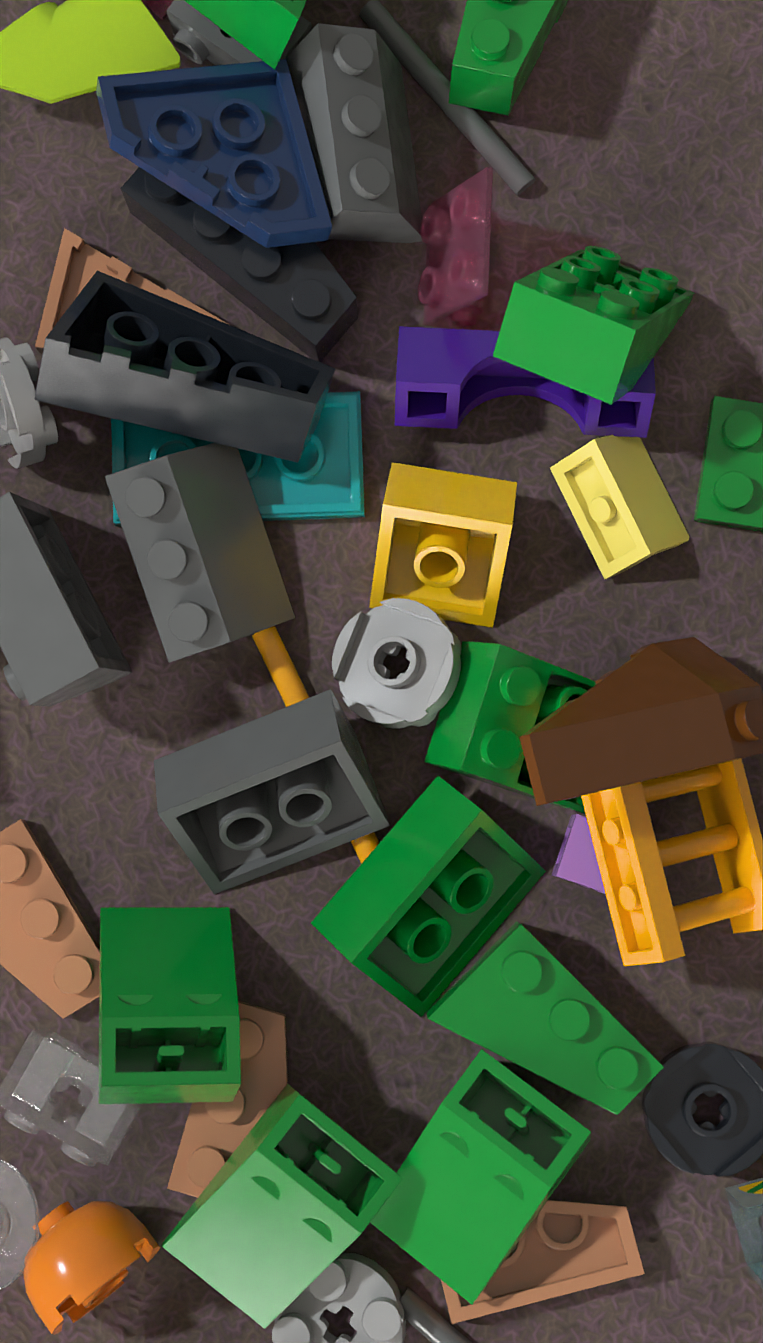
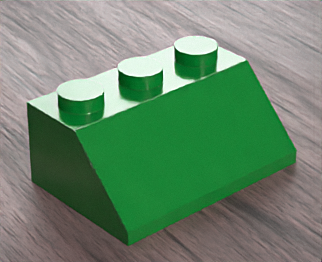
(428, 896)

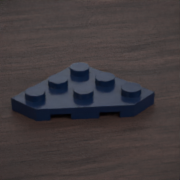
(225, 142)

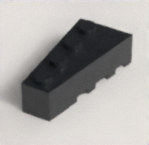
(284, 285)
(180, 372)

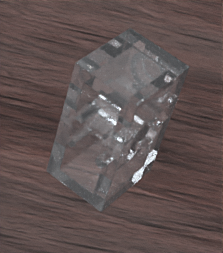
(32, 1102)

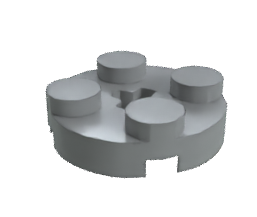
(21, 417)
(413, 695)
(350, 1283)

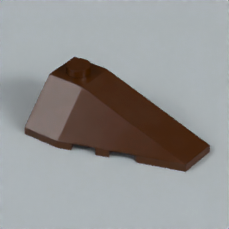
(647, 720)

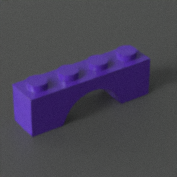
(454, 370)

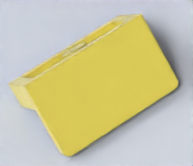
(619, 502)

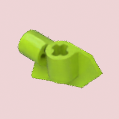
(65, 47)

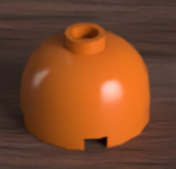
(82, 1259)

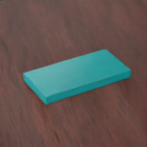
(319, 486)

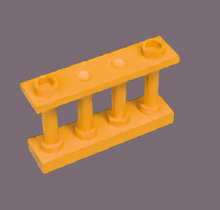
(634, 862)

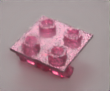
(457, 252)

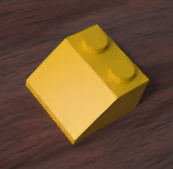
(444, 542)

